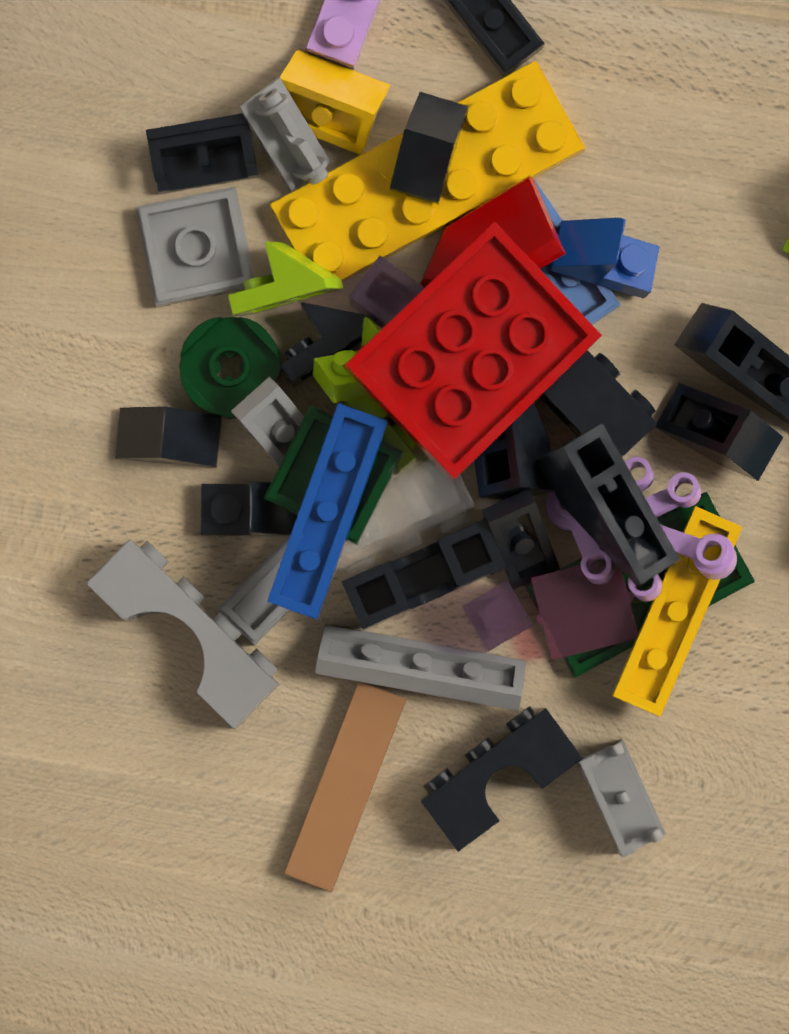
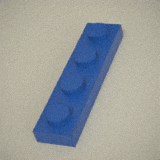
(327, 511)

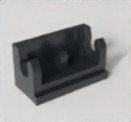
(202, 153)

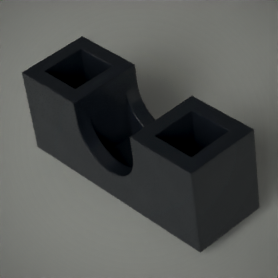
(424, 575)
(460, 799)

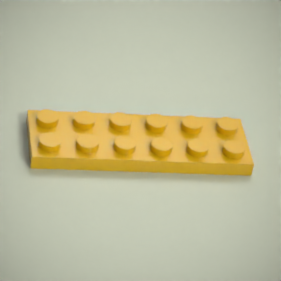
(355, 217)

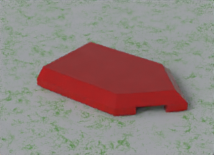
(519, 214)

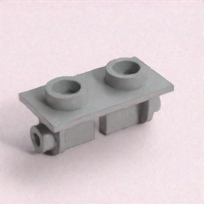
(285, 135)

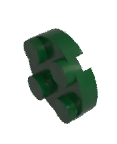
(231, 338)

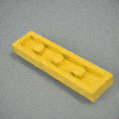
(672, 621)

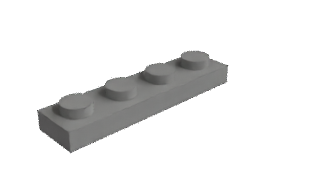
(421, 667)

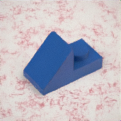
(605, 256)

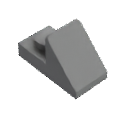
(270, 419)

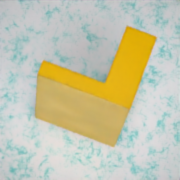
(334, 99)

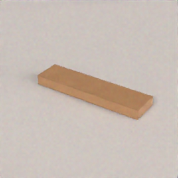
(345, 786)

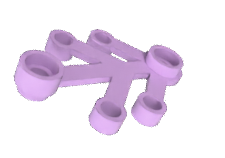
(660, 503)

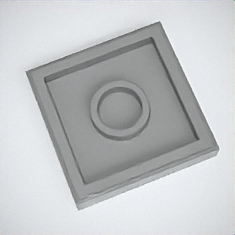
(195, 246)

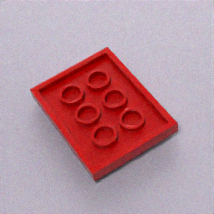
(472, 351)

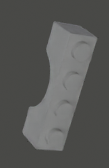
(138, 586)

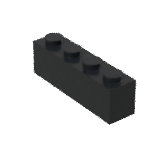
(592, 396)

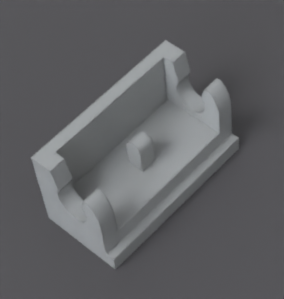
(621, 798)

